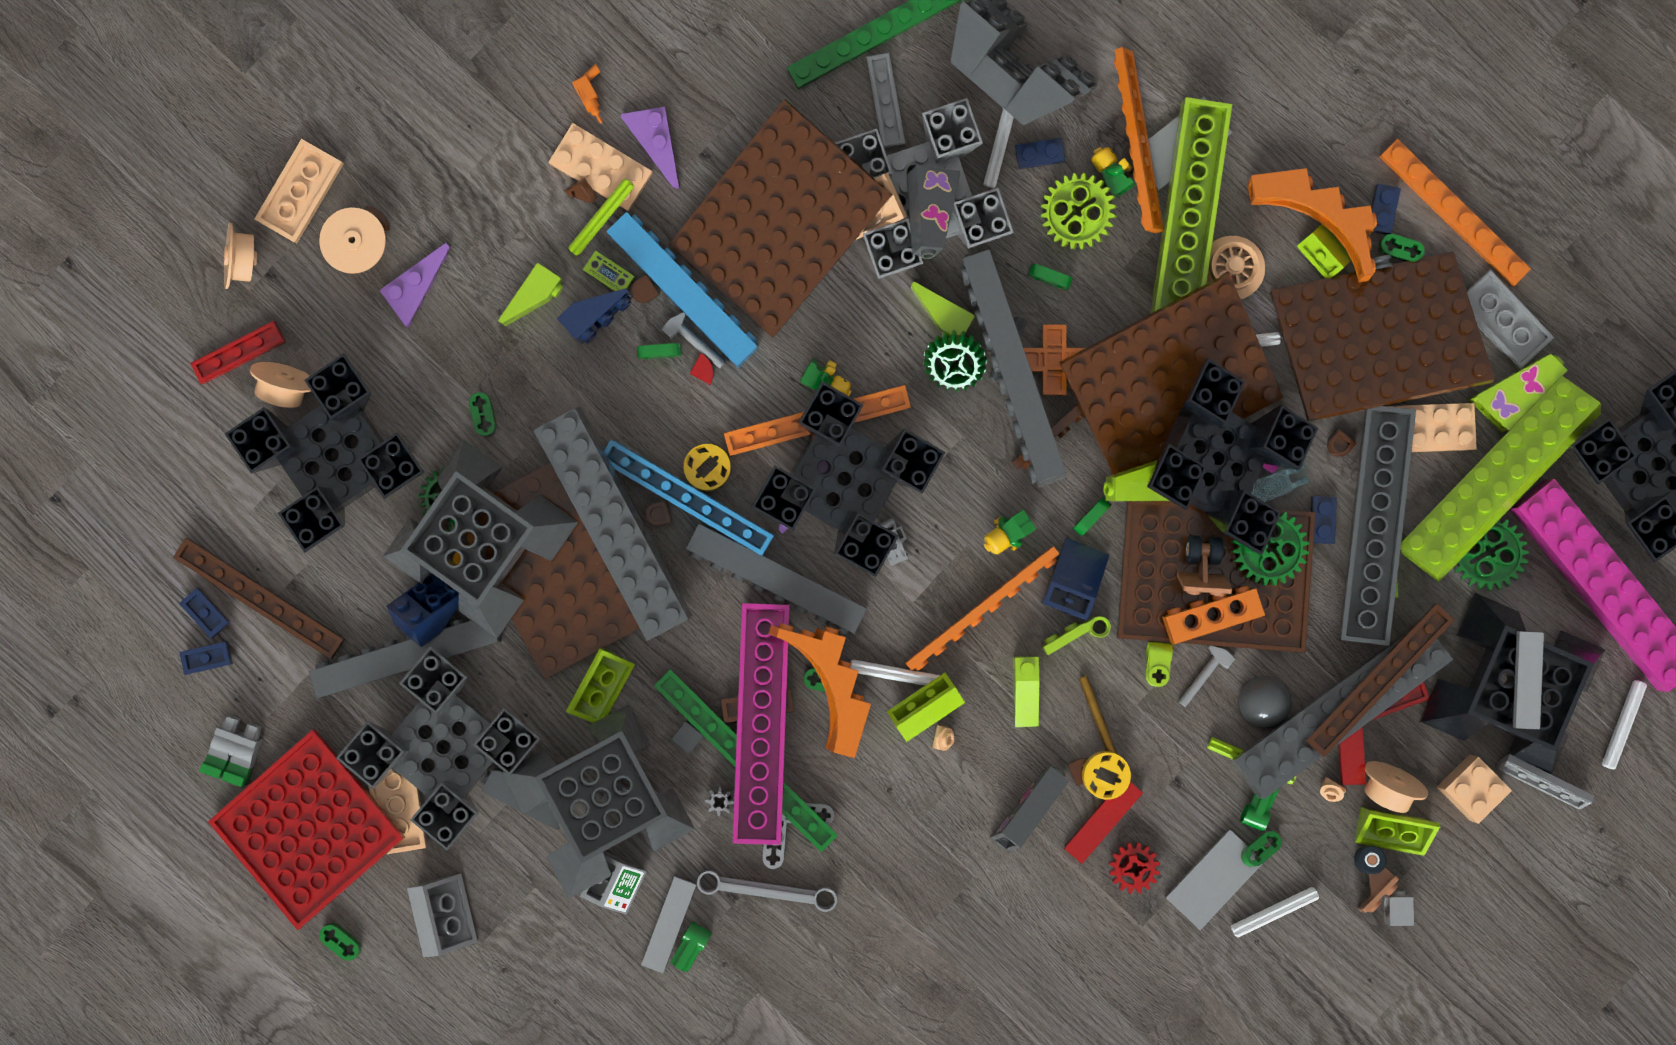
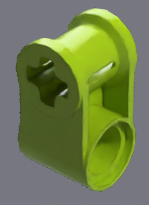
(1158, 658)

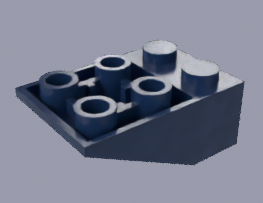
(589, 315)
(1075, 579)
(424, 609)

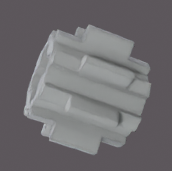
(719, 794)

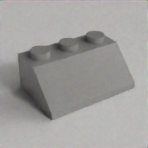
(442, 915)

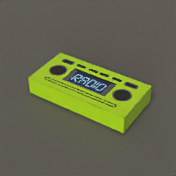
(608, 272)

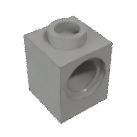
(1398, 909)

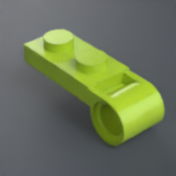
(1074, 631)

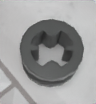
(1382, 261)

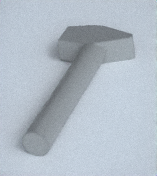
(675, 326)
(1219, 656)

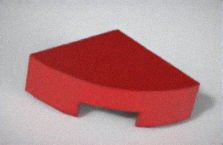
(703, 370)

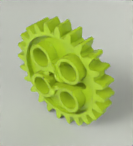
(1090, 228)

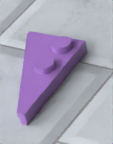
(653, 133)
(408, 290)

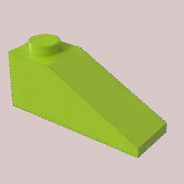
(535, 292)
(942, 312)
(1026, 690)

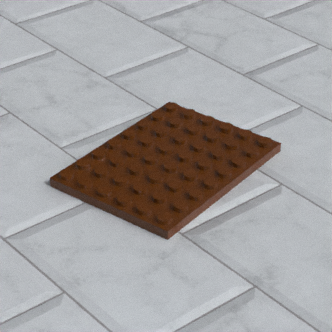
(780, 218)
(1381, 338)
(1142, 374)
(1150, 586)
(568, 601)

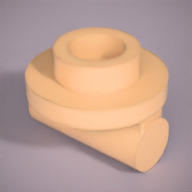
(943, 738)
(1331, 790)

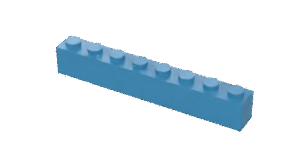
(682, 290)
(688, 498)

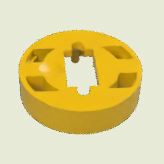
(714, 475)
(1095, 762)

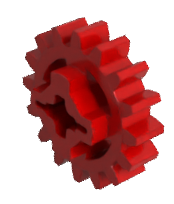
(1144, 865)

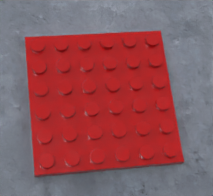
(306, 829)

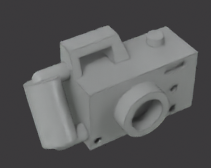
(897, 553)

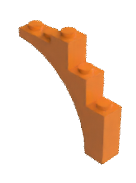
(1326, 206)
(846, 709)

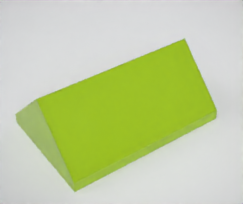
(600, 686)
(1395, 831)

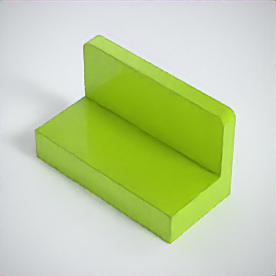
(1324, 252)

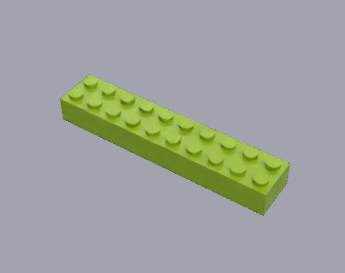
(1191, 199)
(1500, 478)

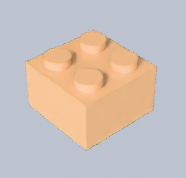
(1474, 788)

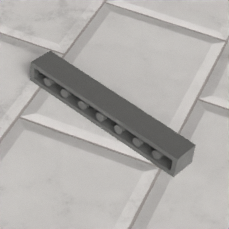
(777, 579)
(395, 658)

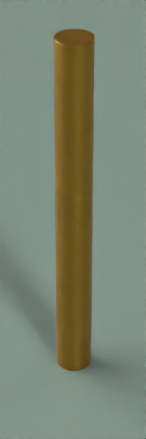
(1097, 715)

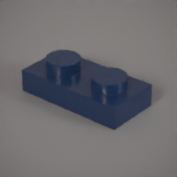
(1040, 153)
(1384, 206)
(1324, 519)
(204, 612)
(206, 658)

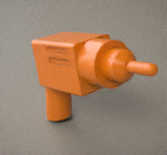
(587, 93)

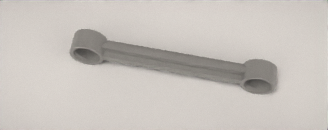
(767, 890)

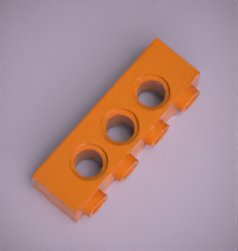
(1249, 609)

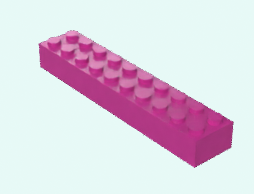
(1601, 580)
(760, 726)

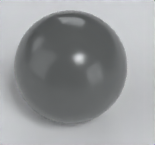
(1264, 702)

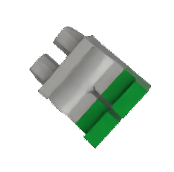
(233, 752)

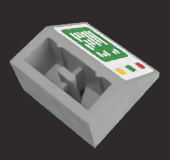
(620, 888)

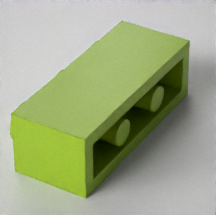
(925, 707)

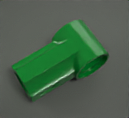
(1257, 812)
(693, 942)

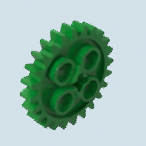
(1253, 562)
(1499, 570)

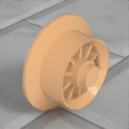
(352, 240)
(238, 256)
(1240, 260)
(279, 384)
(1393, 786)

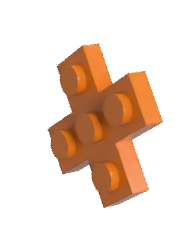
(1048, 358)

